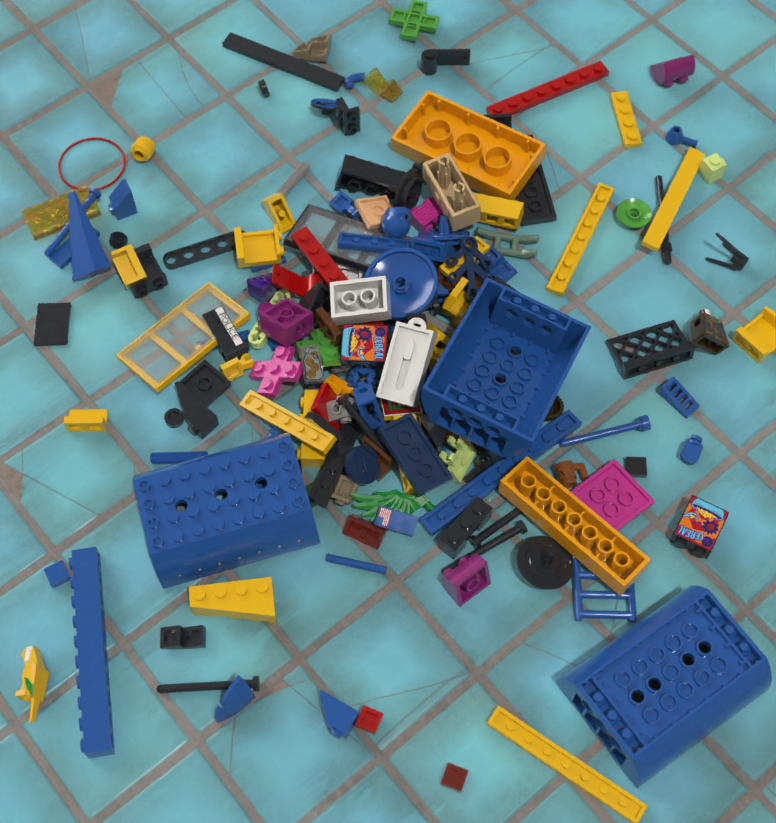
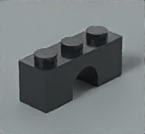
(471, 519)

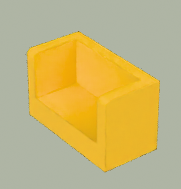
(128, 266)

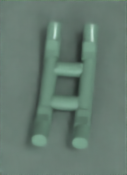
(516, 239)

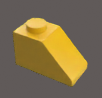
(278, 211)

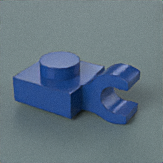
(343, 204)

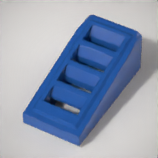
(683, 393)

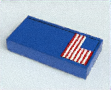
(396, 520)

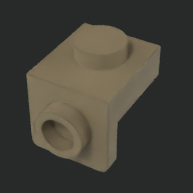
(343, 490)

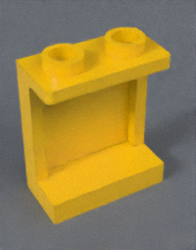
(258, 247)
(758, 336)

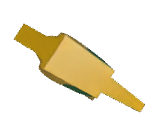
(33, 679)

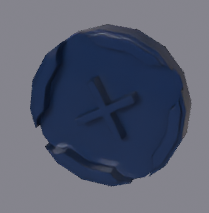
(362, 465)

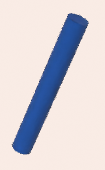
(356, 563)

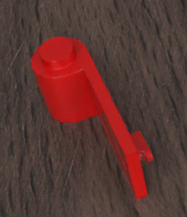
(293, 282)

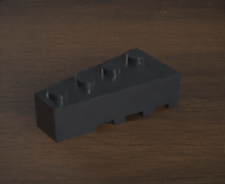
(367, 177)

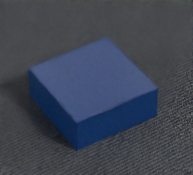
(57, 574)

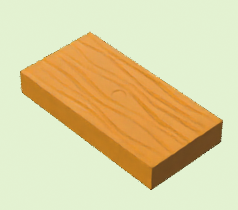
(486, 152)

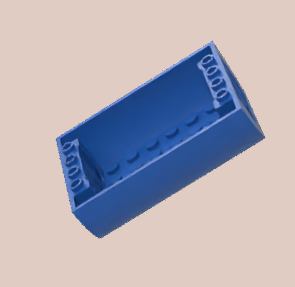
(690, 698)

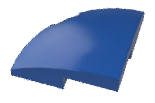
(501, 267)
(234, 699)

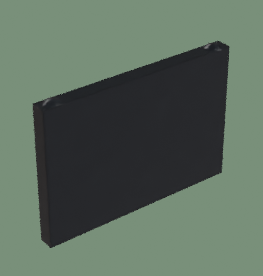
(52, 324)

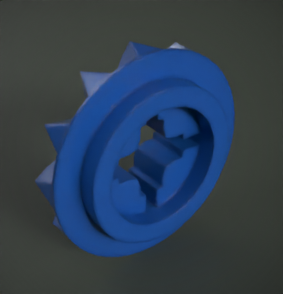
(353, 377)

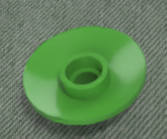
(634, 207)

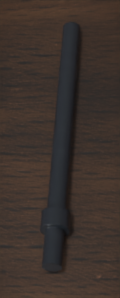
(666, 246)

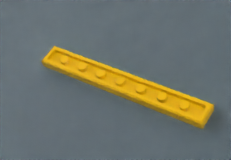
(673, 199)
(580, 240)
(567, 765)

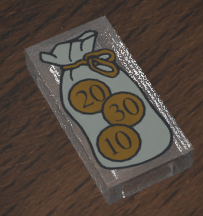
(312, 364)

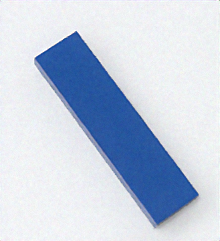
(370, 243)

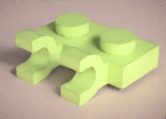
(460, 461)

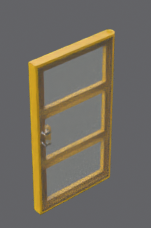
(179, 338)

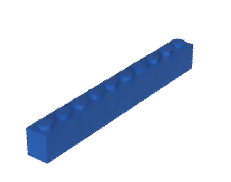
(92, 654)

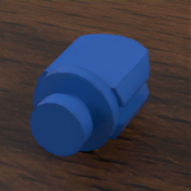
(691, 450)

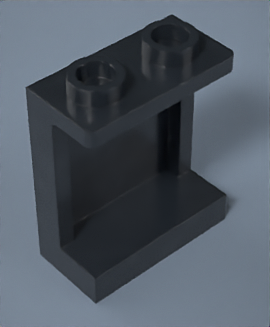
(155, 277)

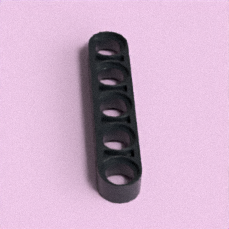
(198, 255)

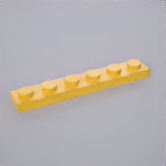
(288, 422)

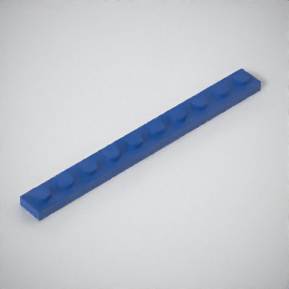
(490, 479)

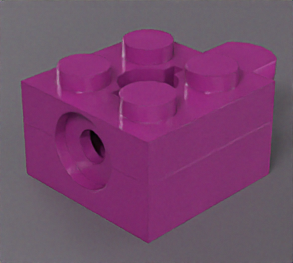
(285, 321)

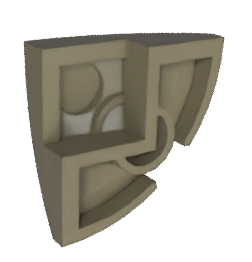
(315, 50)

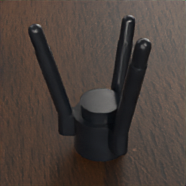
(738, 260)

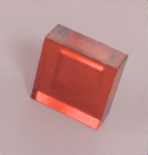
(454, 777)

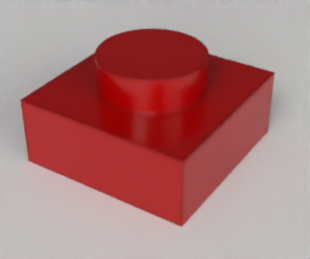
(369, 720)

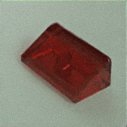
(364, 531)

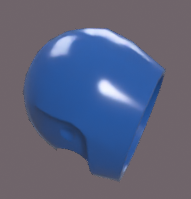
(395, 222)

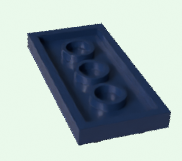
(414, 454)

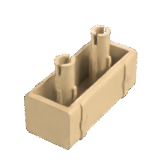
(451, 192)

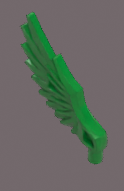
(391, 499)

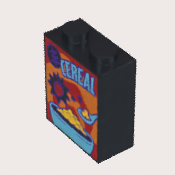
(365, 345)
(699, 527)

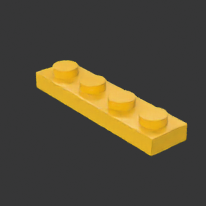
(625, 119)

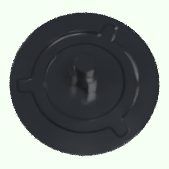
(408, 190)
(544, 562)

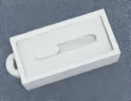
(407, 363)

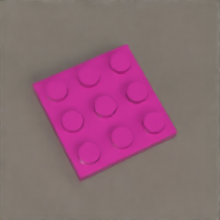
(614, 495)

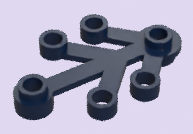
(469, 265)

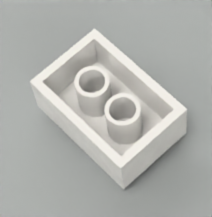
(360, 300)

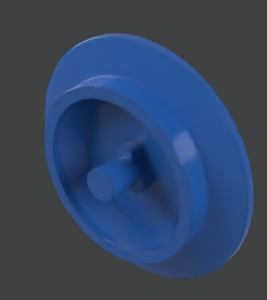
(444, 234)

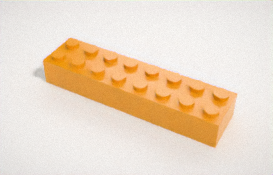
(574, 525)

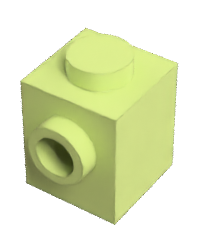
(712, 168)

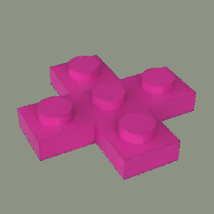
(276, 371)

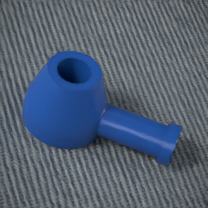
(675, 137)

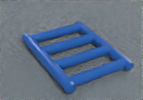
(580, 594)

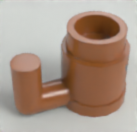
(566, 473)

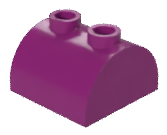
(673, 69)
(467, 578)

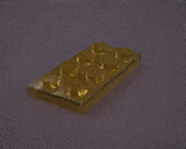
(53, 214)

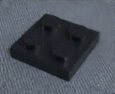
(205, 383)

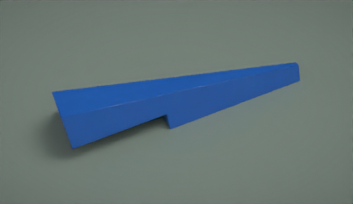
(87, 252)

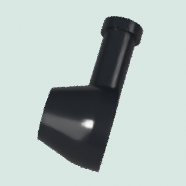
(480, 467)

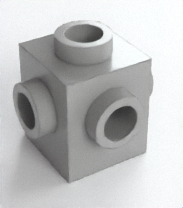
(338, 413)

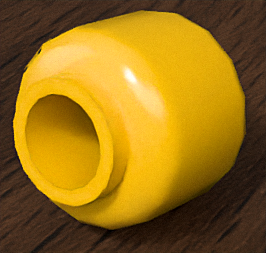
(143, 149)

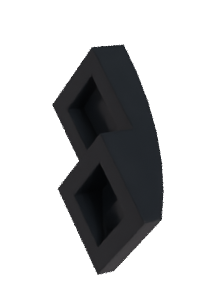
(183, 638)

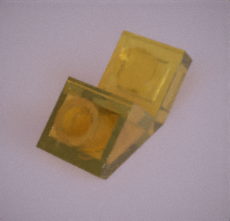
(387, 90)

